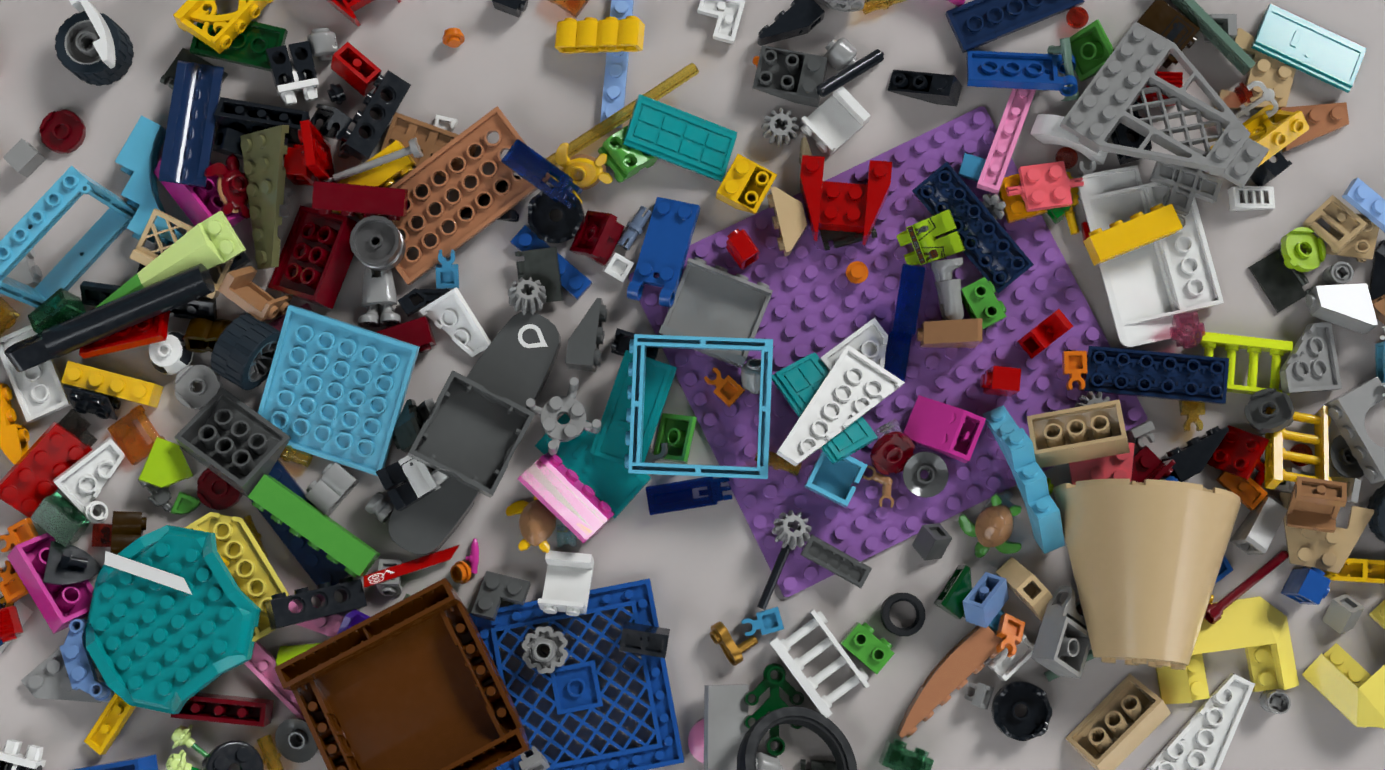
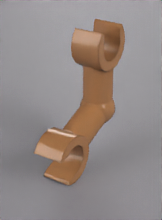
(886, 485)

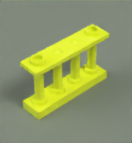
(1254, 347)

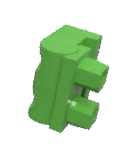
(623, 159)

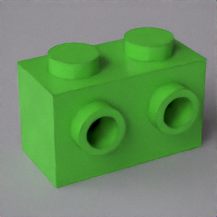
(982, 302)
(867, 647)

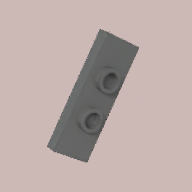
(836, 561)

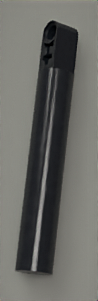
(111, 318)

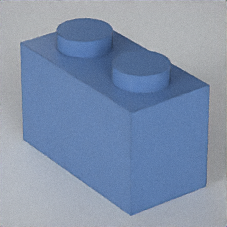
(985, 599)

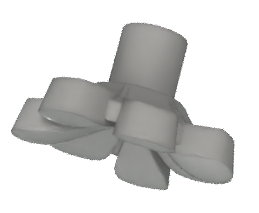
(994, 205)

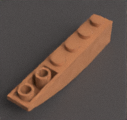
(948, 675)

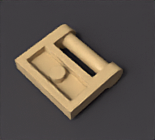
(1338, 217)

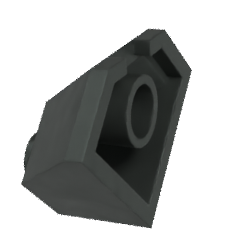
(407, 426)

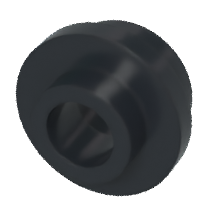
(336, 93)

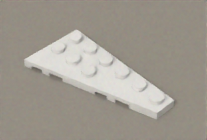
(844, 396)
(1208, 733)

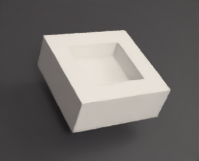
(618, 266)

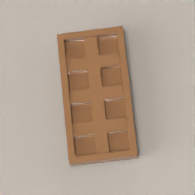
(428, 137)

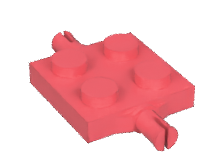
(1045, 186)

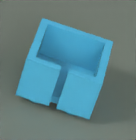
(835, 479)

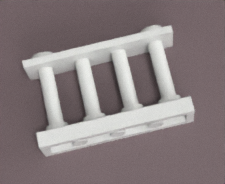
(811, 683)

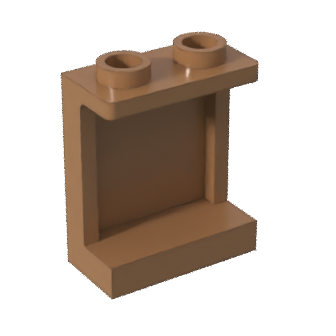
(250, 297)
(1315, 504)

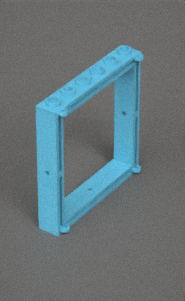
(42, 218)
(636, 393)

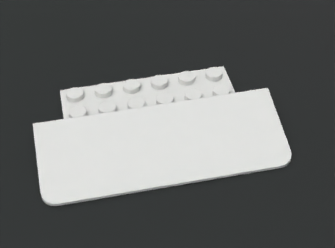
(1156, 279)

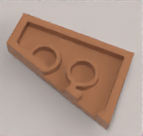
(1321, 121)

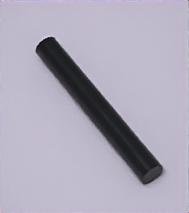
(773, 578)

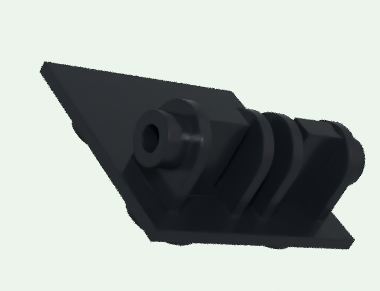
(94, 403)

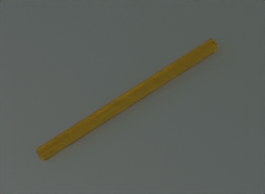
(626, 112)

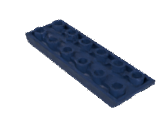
(191, 123)
(982, 236)
(1157, 375)

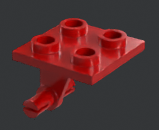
(1240, 454)

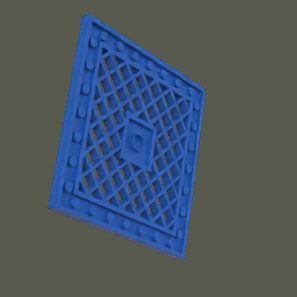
(578, 685)

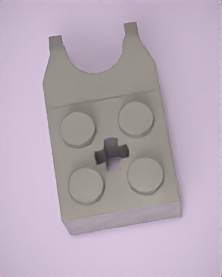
(1062, 636)

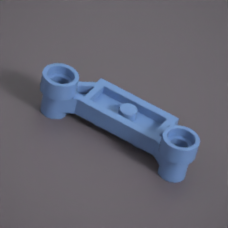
(80, 665)

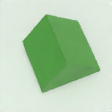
(1090, 50)
(678, 434)

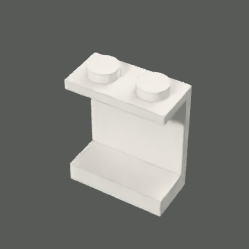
(835, 121)
(567, 583)

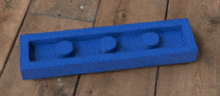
(571, 278)

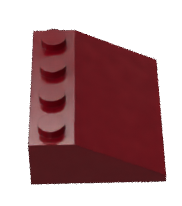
(315, 257)

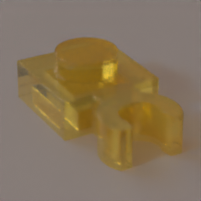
(1192, 411)

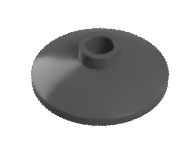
(1348, 466)
(936, 478)
(291, 745)

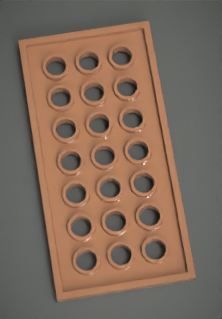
(468, 197)

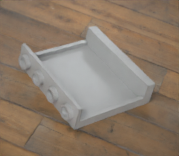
(716, 305)

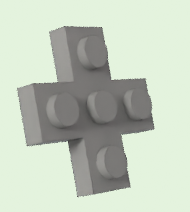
(1185, 184)

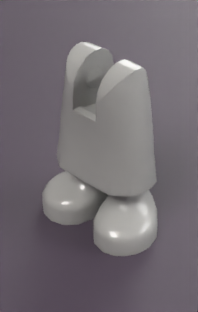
(948, 289)
(375, 292)

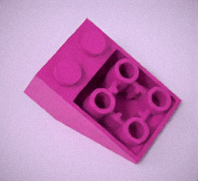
(944, 428)

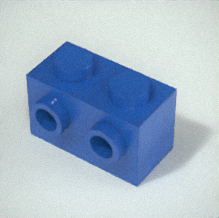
(1306, 586)

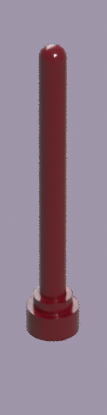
(1215, 610)

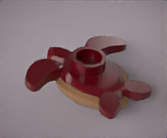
(230, 186)

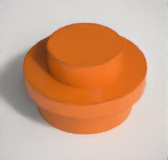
(453, 37)
(857, 272)
(460, 572)

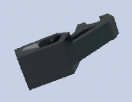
(428, 295)

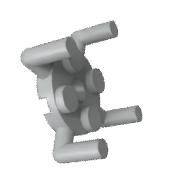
(563, 405)

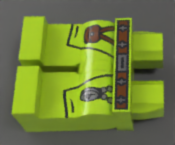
(924, 240)

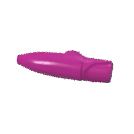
(474, 557)

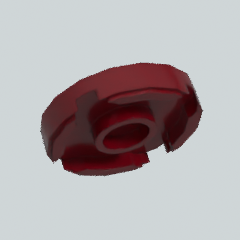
(62, 131)
(891, 452)
(216, 492)

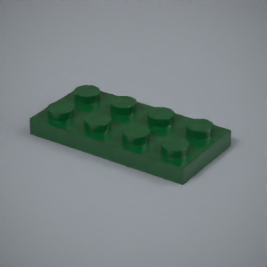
(247, 47)

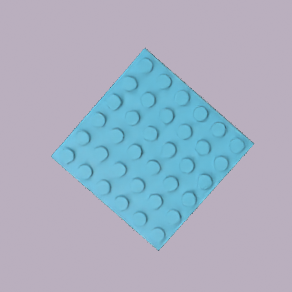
(337, 388)

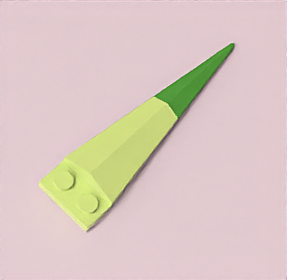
(206, 244)

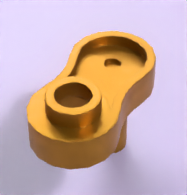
(733, 652)

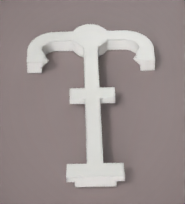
(1268, 95)

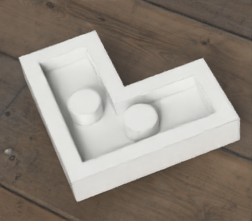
(728, 14)

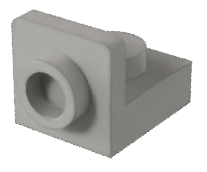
(391, 586)

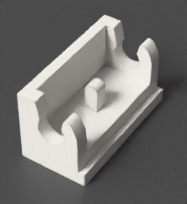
(1004, 666)

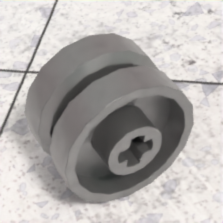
(369, 233)

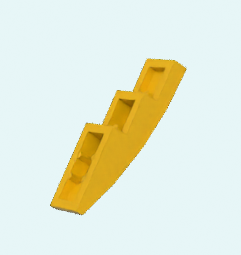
(1360, 571)

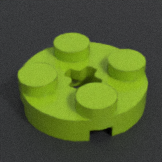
(1294, 257)

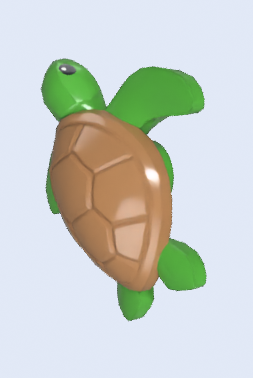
(992, 528)

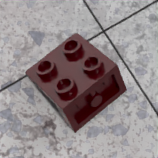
(1149, 466)

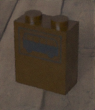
(1170, 24)

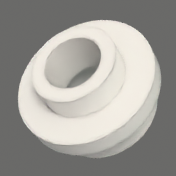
(100, 507)

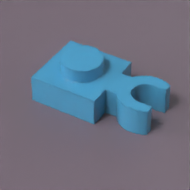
(447, 273)
(767, 621)

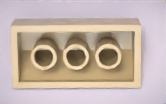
(1078, 434)
(1118, 724)

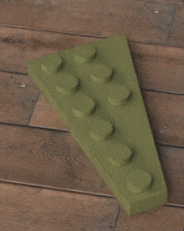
(265, 190)

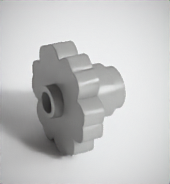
(533, 646)

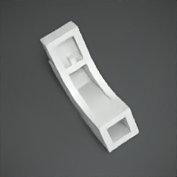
(1048, 131)

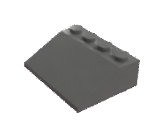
(233, 441)

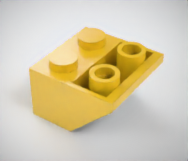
(745, 185)

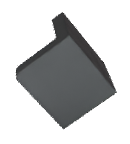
(932, 541)

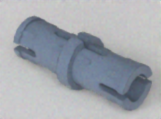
(634, 228)

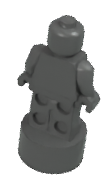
(159, 496)

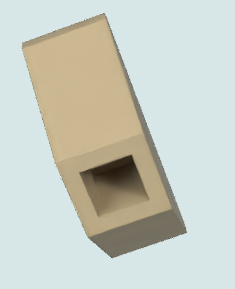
(788, 219)
(1026, 586)

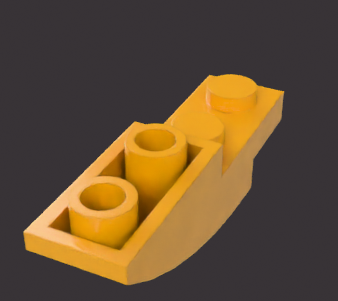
(13, 436)

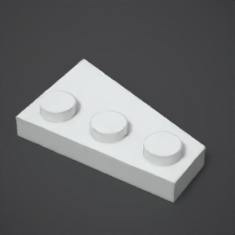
(456, 319)
(88, 475)

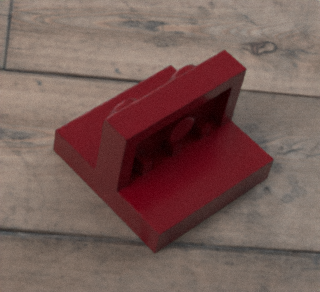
(597, 236)

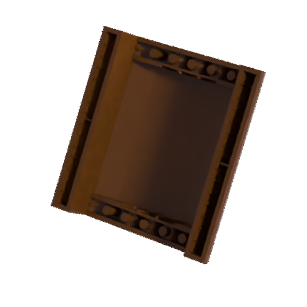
(407, 691)

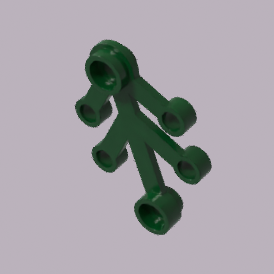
(772, 703)

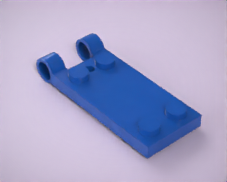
(1019, 71)
(664, 249)

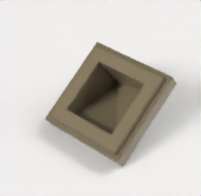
(804, 149)

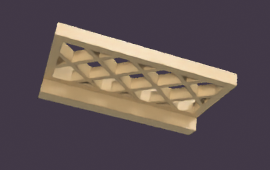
(145, 256)

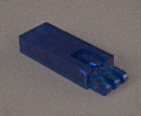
(534, 168)
(679, 495)

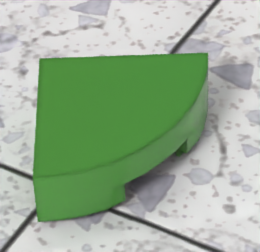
(185, 504)

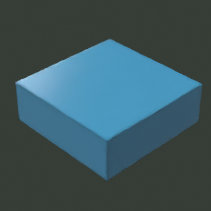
(971, 167)

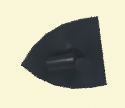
(69, 565)

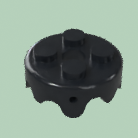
(548, 230)
(1037, 716)
(233, 753)

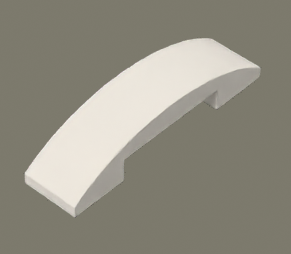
(104, 45)

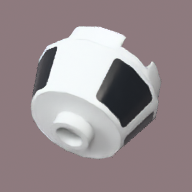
(170, 355)

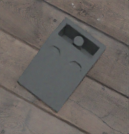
(790, 75)
(584, 343)

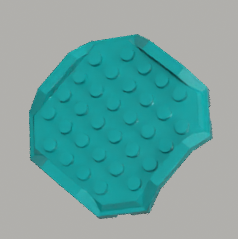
(162, 642)

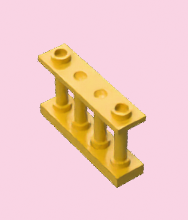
(1276, 453)

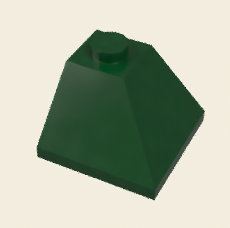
(955, 591)

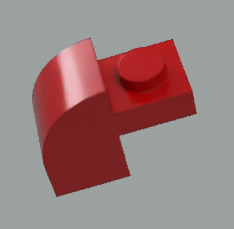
(1045, 333)

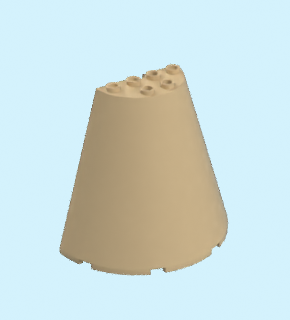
(1145, 563)

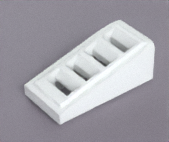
(1234, 198)

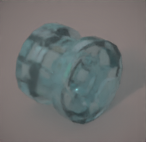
(565, 537)

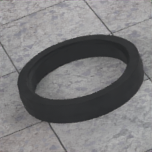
(800, 716)

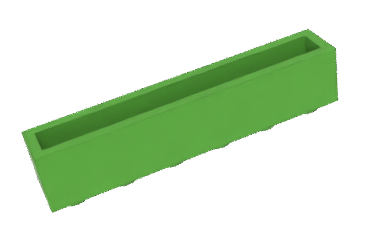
(313, 525)

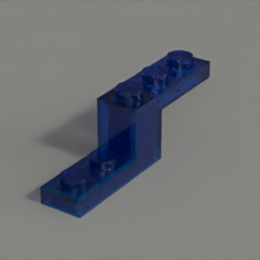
(904, 320)

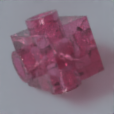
(1187, 330)

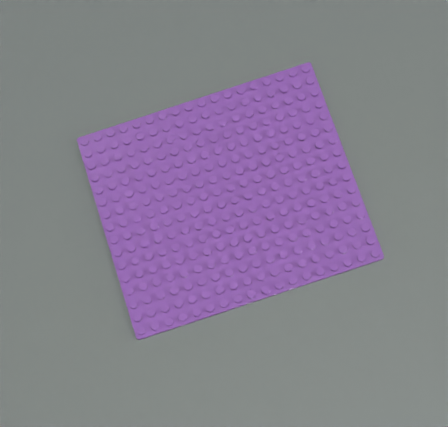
(819, 308)

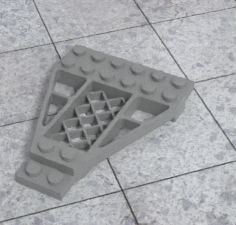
(1125, 77)

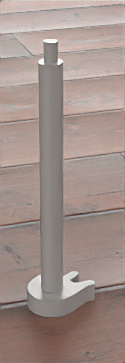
(413, 148)

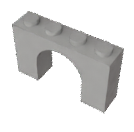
(1349, 416)

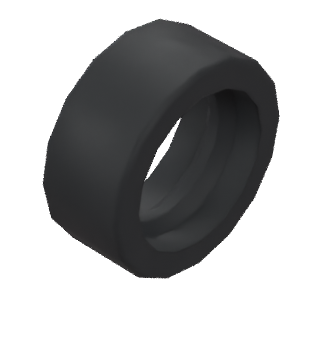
(920, 614)

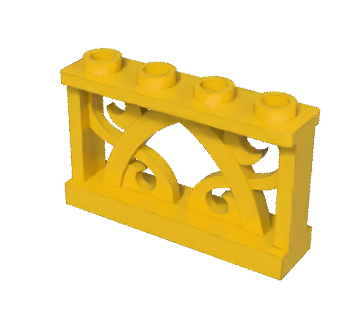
(231, 23)
(1275, 131)

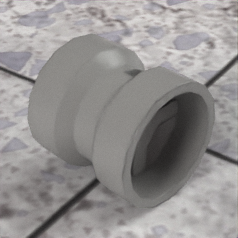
(1333, 276)
(380, 507)
(1279, 704)

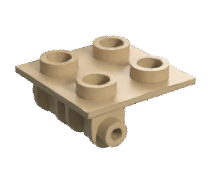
(1361, 246)

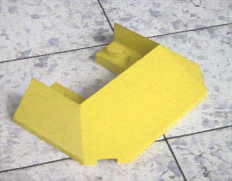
(247, 562)
(1244, 624)
(1349, 685)

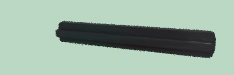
(850, 73)

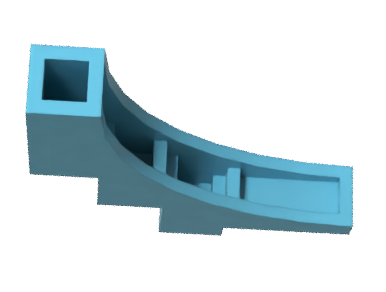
(139, 161)
(1030, 479)

